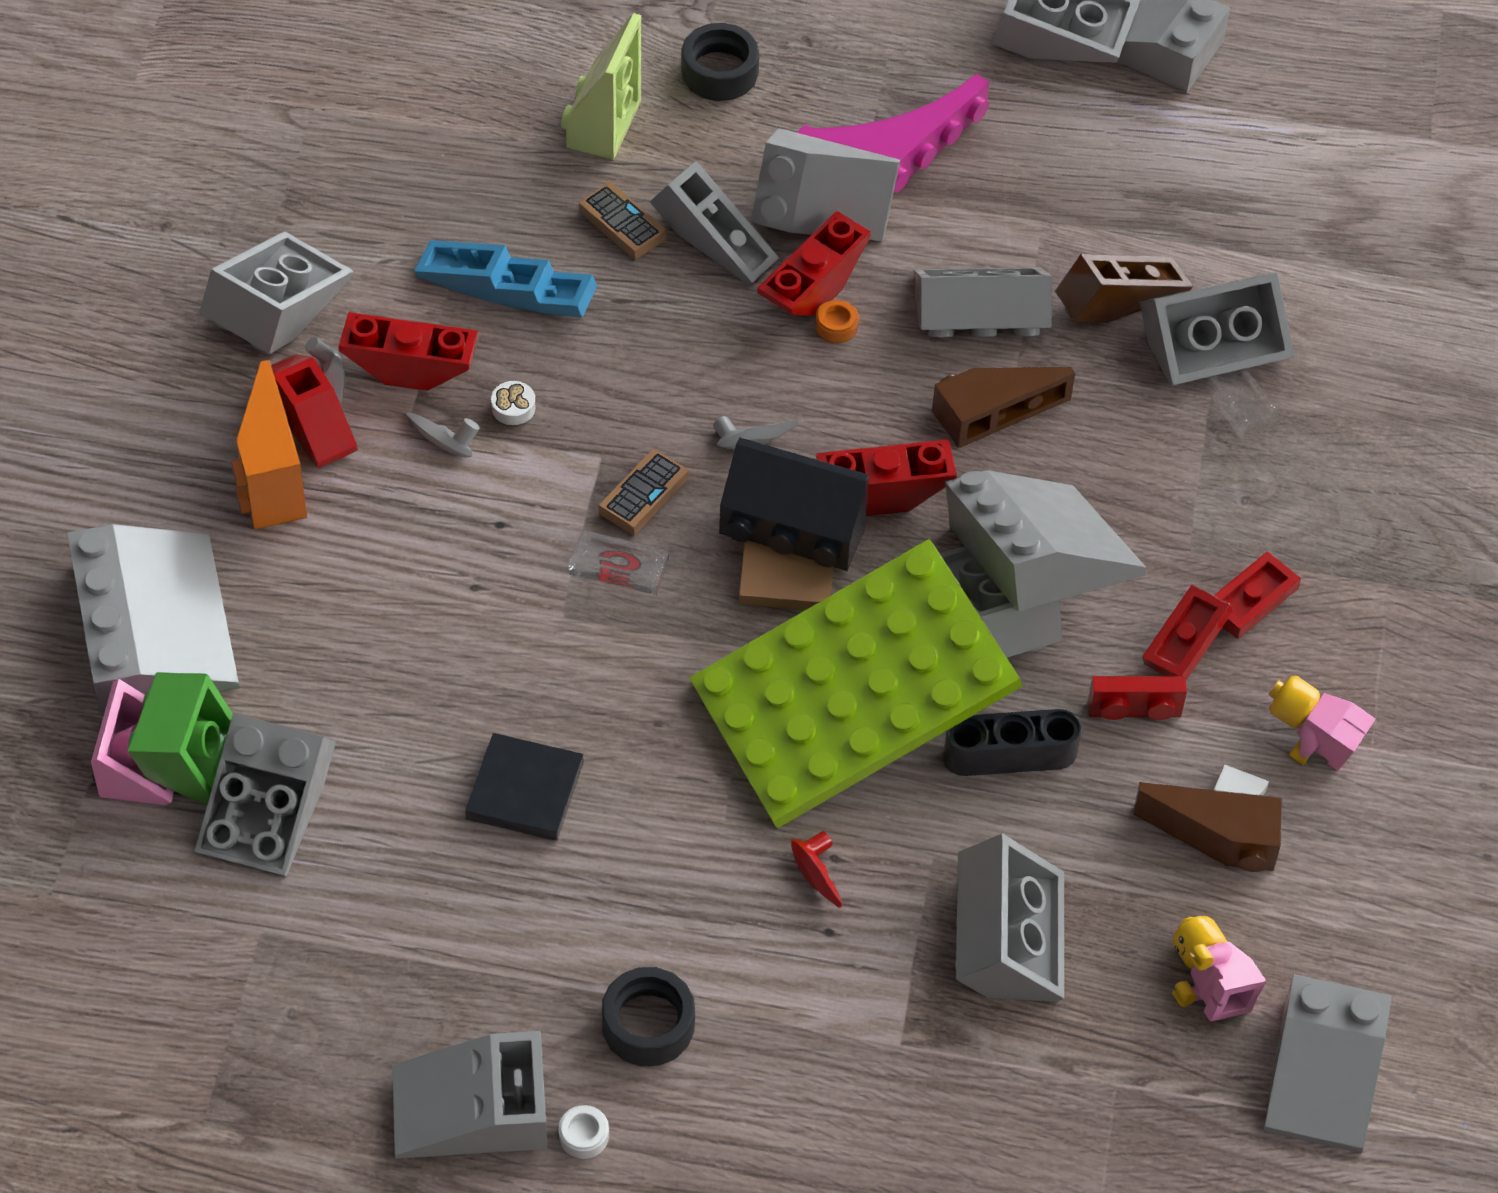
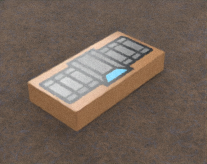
(622, 220)
(643, 492)

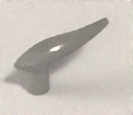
(331, 364)
(759, 434)
(440, 435)

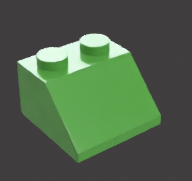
(181, 733)

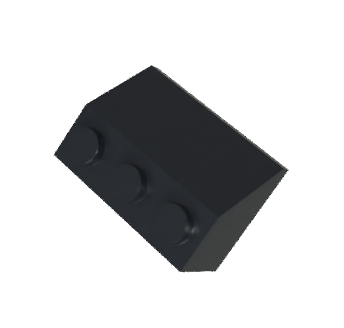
(794, 504)

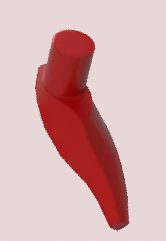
(812, 868)

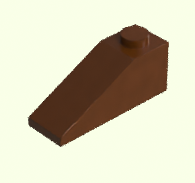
(1113, 285)
(996, 398)
(1222, 824)

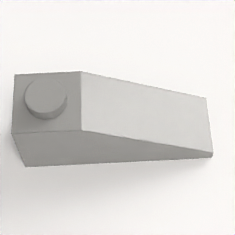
(713, 224)

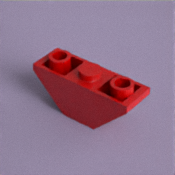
(817, 267)
(407, 351)
(313, 409)
(900, 473)

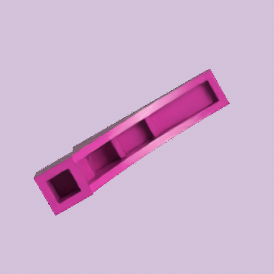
(916, 134)

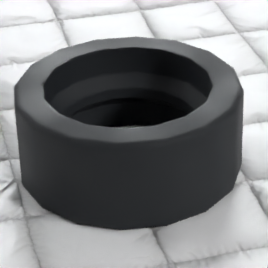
(723, 84)
(647, 982)

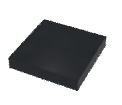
(524, 786)

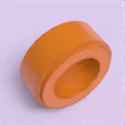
(836, 321)

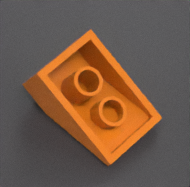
(268, 463)

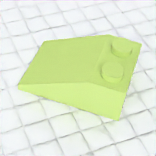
(607, 95)

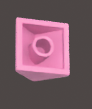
(112, 765)

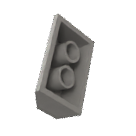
(983, 300)
(1217, 323)
(1010, 922)

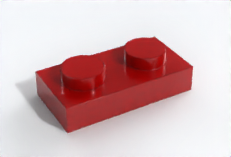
(1257, 592)
(1187, 633)
(1137, 696)

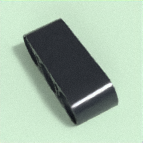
(1028, 728)

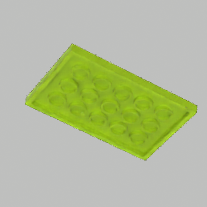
(855, 682)

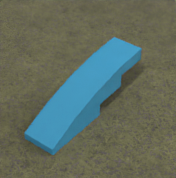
(494, 276)

